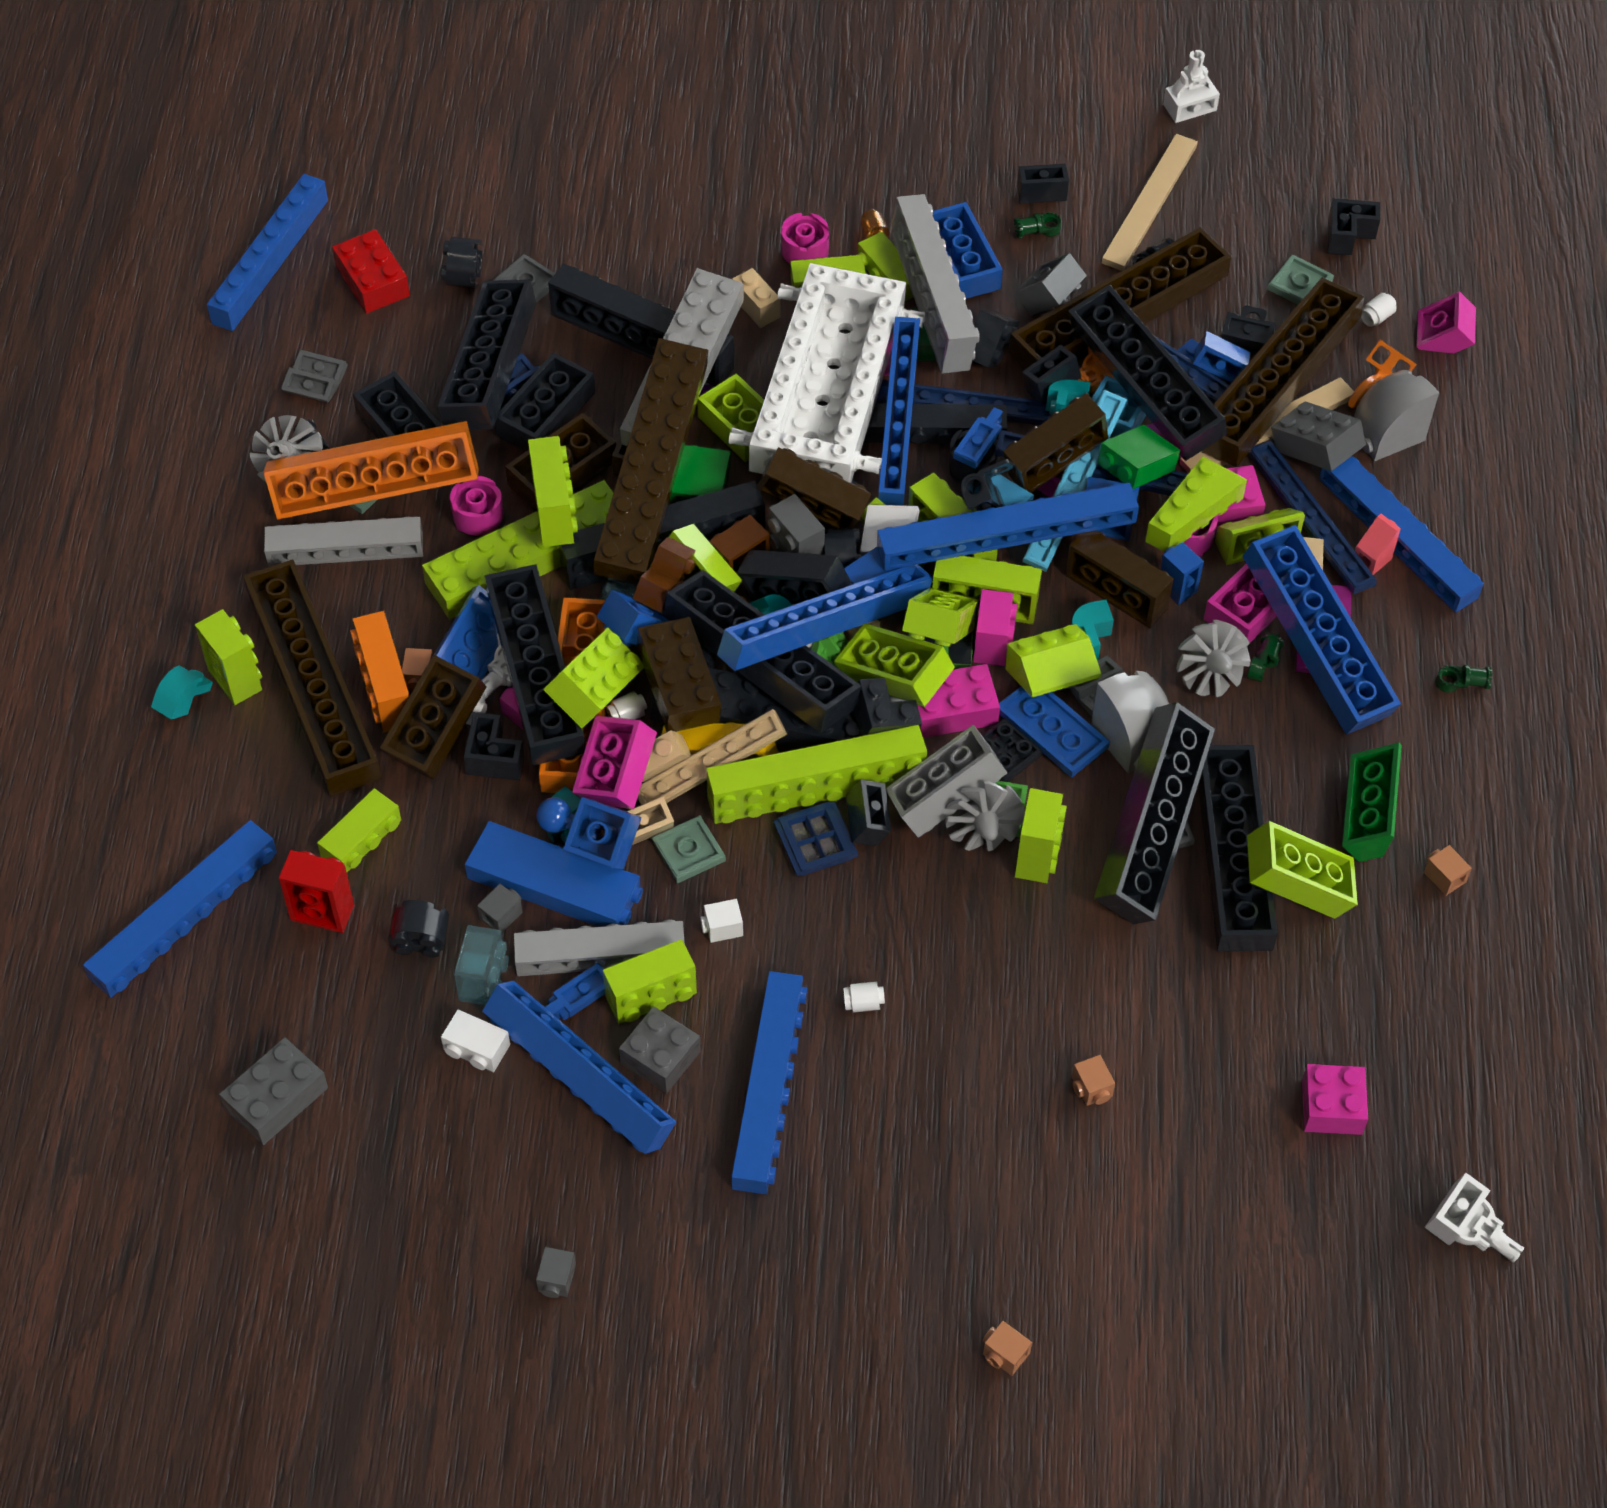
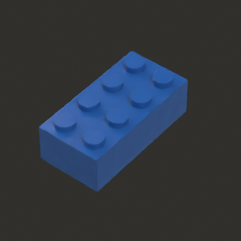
(969, 250)

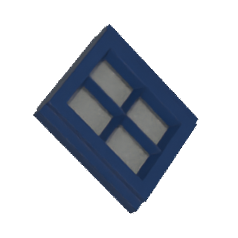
(815, 838)

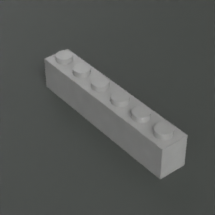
(344, 541)
(583, 947)

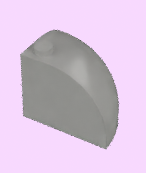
(1396, 413)
(1124, 713)

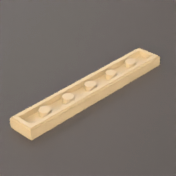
(727, 750)

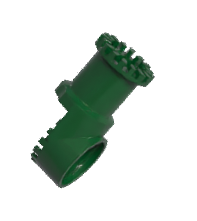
(1036, 225)
(1266, 656)
(1464, 677)

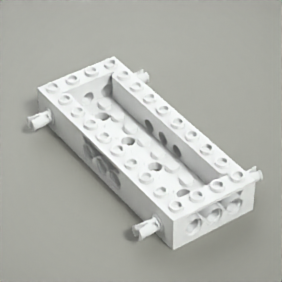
(790, 413)

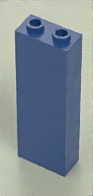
(553, 877)

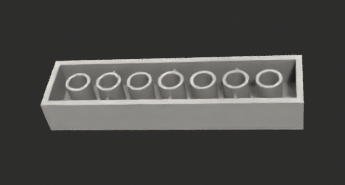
(934, 283)
(700, 321)

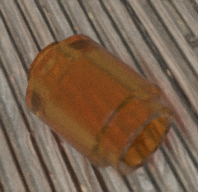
(874, 223)

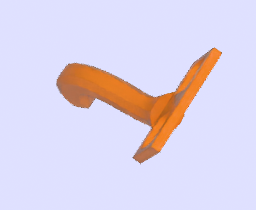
(1381, 371)

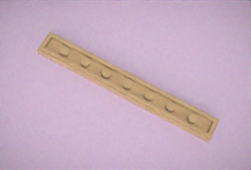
(1149, 202)
(1328, 396)

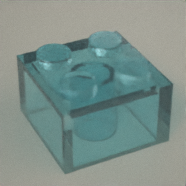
(480, 964)

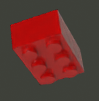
(371, 271)
(316, 891)

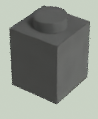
(500, 908)
(555, 1272)

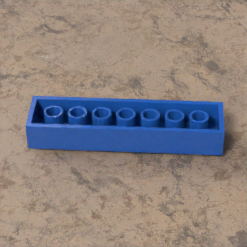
(1321, 629)

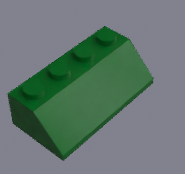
(1372, 802)

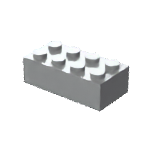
(938, 780)

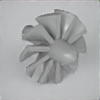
(285, 447)
(1217, 650)
(991, 812)

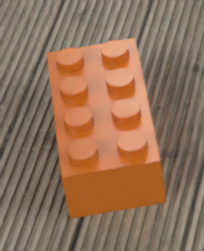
(379, 668)

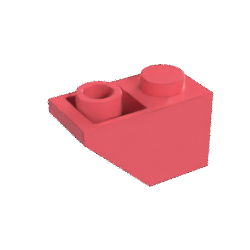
(1378, 543)

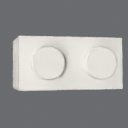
(475, 1041)

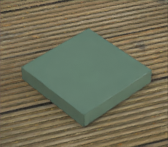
(1297, 279)
(688, 849)

